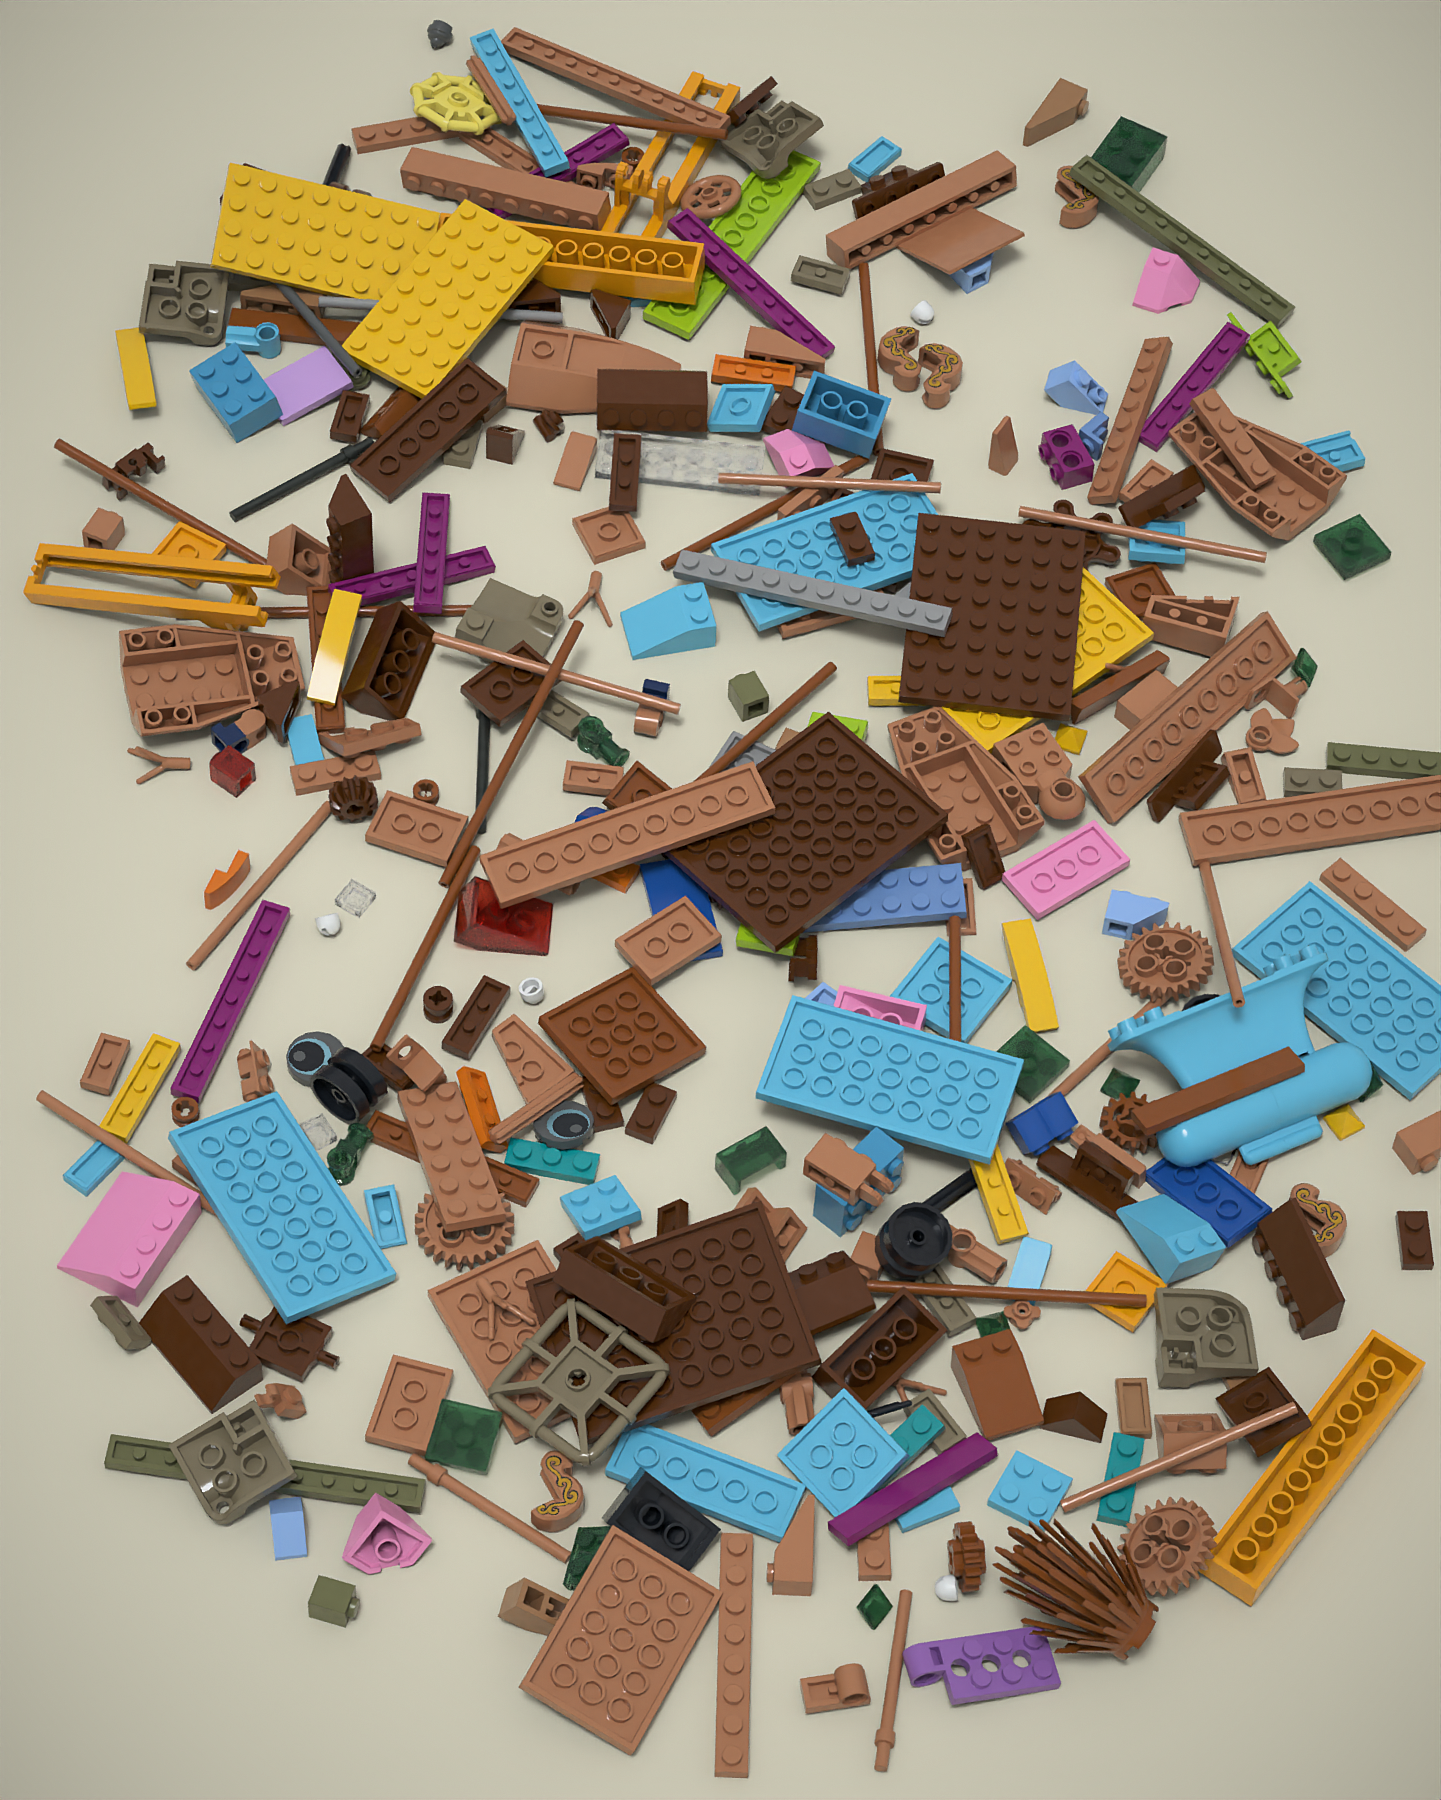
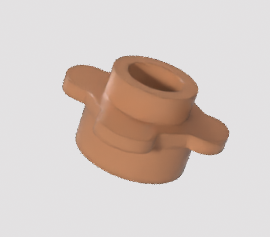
(1020, 1320)

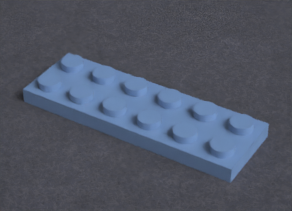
(901, 898)

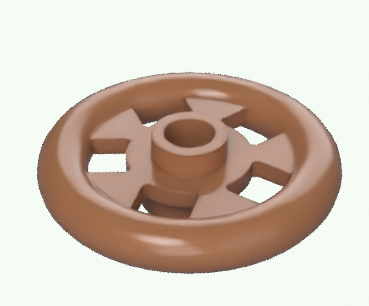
(711, 198)

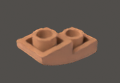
(598, 175)

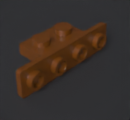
(894, 185)
(1164, 498)
(1191, 780)
(1091, 1175)

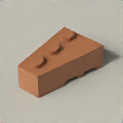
(1191, 623)

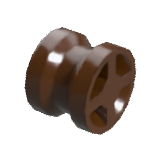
(443, 1009)

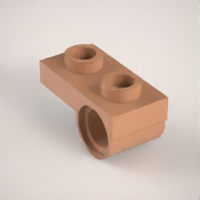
(835, 1691)

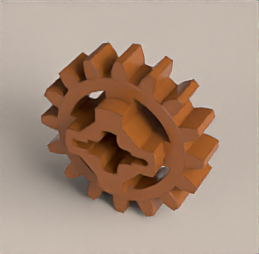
(1123, 1129)
(966, 1556)

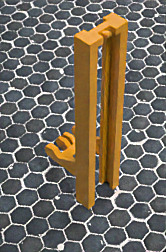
(668, 193)
(237, 576)

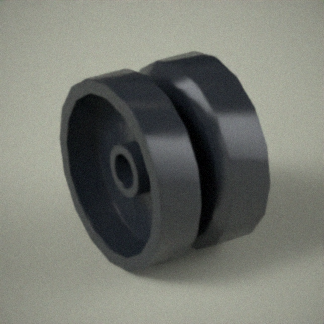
(348, 1085)
(913, 1241)

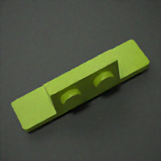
(1273, 353)

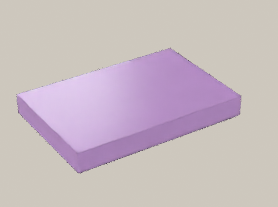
(308, 384)

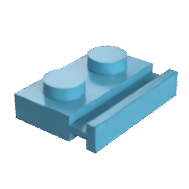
(1338, 450)

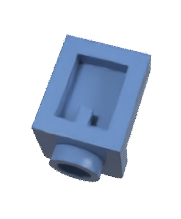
(1094, 433)

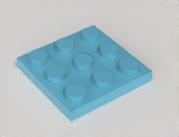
(929, 985)
(843, 1454)

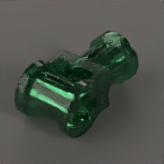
(598, 742)
(346, 1155)

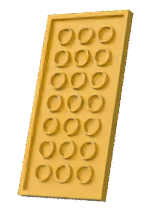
(316, 234)
(447, 299)
(1104, 635)

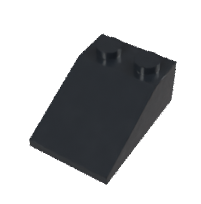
(661, 1520)

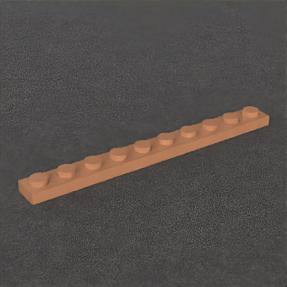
(612, 81)

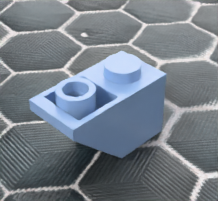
(974, 275)
(1075, 389)
(1131, 912)

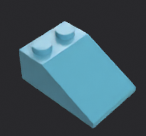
(670, 622)
(1172, 1237)

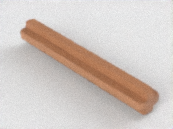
(491, 90)
(535, 1108)

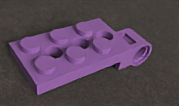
(933, 1659)

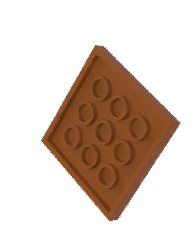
(622, 1035)

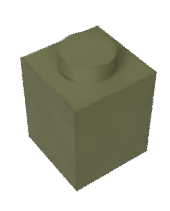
(748, 696)
(333, 1601)

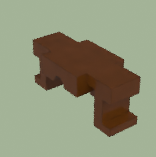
(135, 464)
(804, 966)

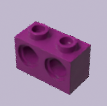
(1066, 457)

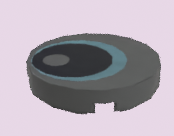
(309, 1053)
(565, 1125)

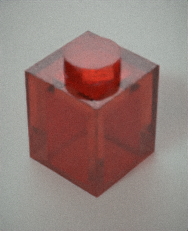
(232, 771)

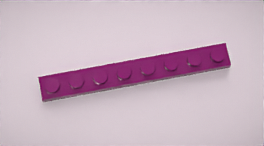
(749, 284)
(230, 1001)

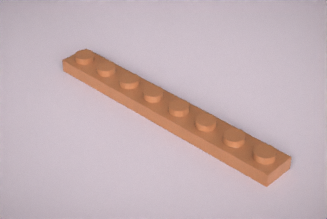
(1129, 421)
(734, 1656)

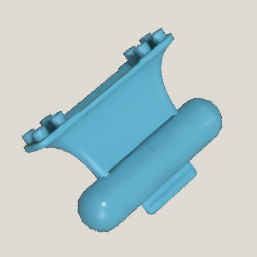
(1223, 1037)

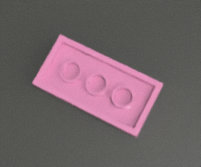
(1065, 869)

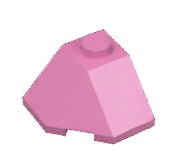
(1165, 283)
(797, 454)
(384, 1537)

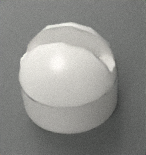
(923, 313)
(328, 924)
(528, 990)
(947, 1588)

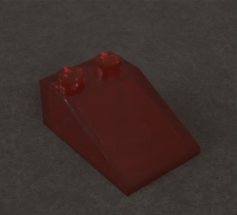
(514, 929)

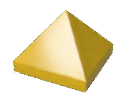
(1070, 738)
(1344, 1122)

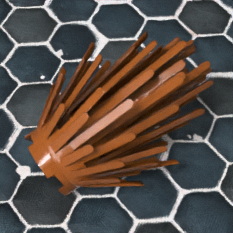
(1086, 1592)

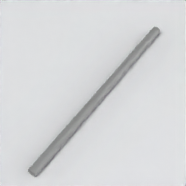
(509, 314)

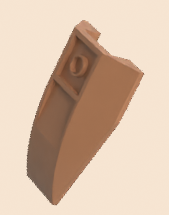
(559, 365)
(1280, 507)
(200, 675)
(963, 782)

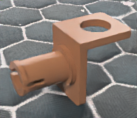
(1280, 696)
(417, 1064)

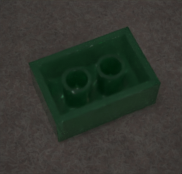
(1131, 152)

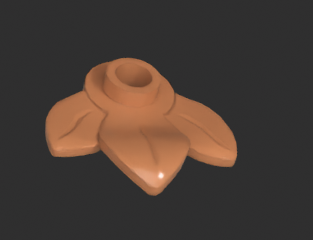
(1273, 732)

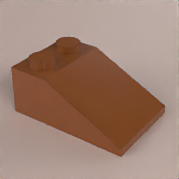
(996, 1384)

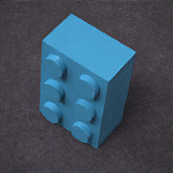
(236, 392)
(841, 414)
(839, 1214)

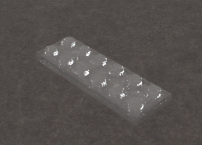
(687, 462)

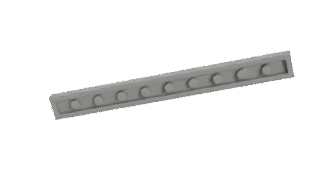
(813, 593)

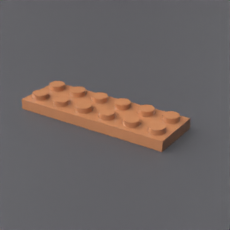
(451, 1157)

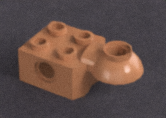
(1042, 771)

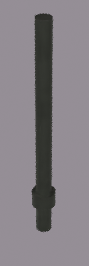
(347, 455)
(482, 761)

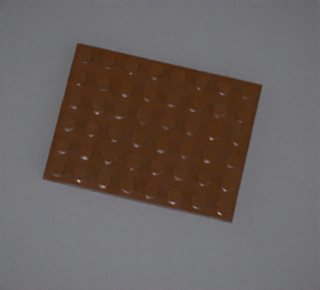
(1010, 621)
(833, 830)
(732, 1338)

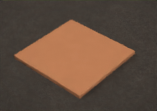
(961, 241)

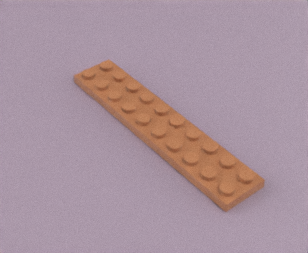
(1185, 716)
(1312, 820)
(627, 834)

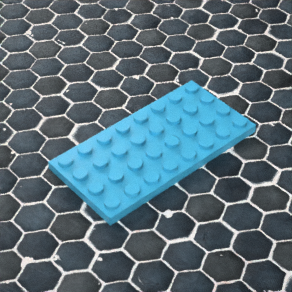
(808, 547)
(1362, 992)
(890, 1079)
(281, 1207)

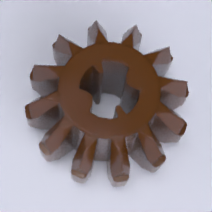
(353, 798)

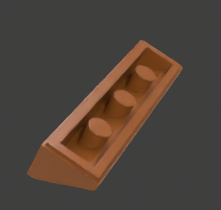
(389, 413)
(1116, 686)

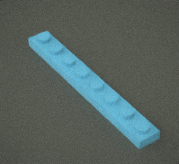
(528, 115)

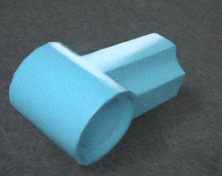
(262, 339)

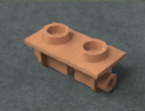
(254, 1063)
(1035, 1191)

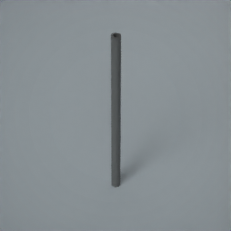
(320, 329)

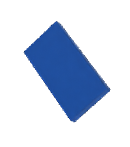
(667, 884)
(1211, 1196)

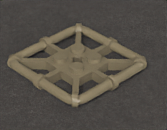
(583, 1399)

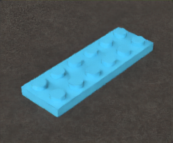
(710, 1480)

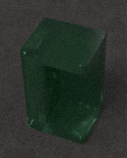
(749, 1157)

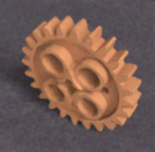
(1165, 962)
(468, 1246)
(1169, 1544)

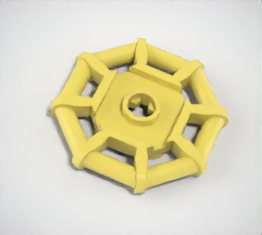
(457, 100)

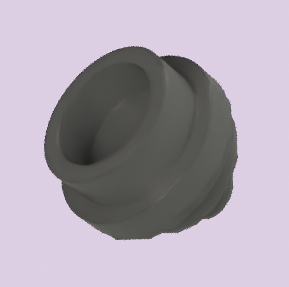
(439, 33)

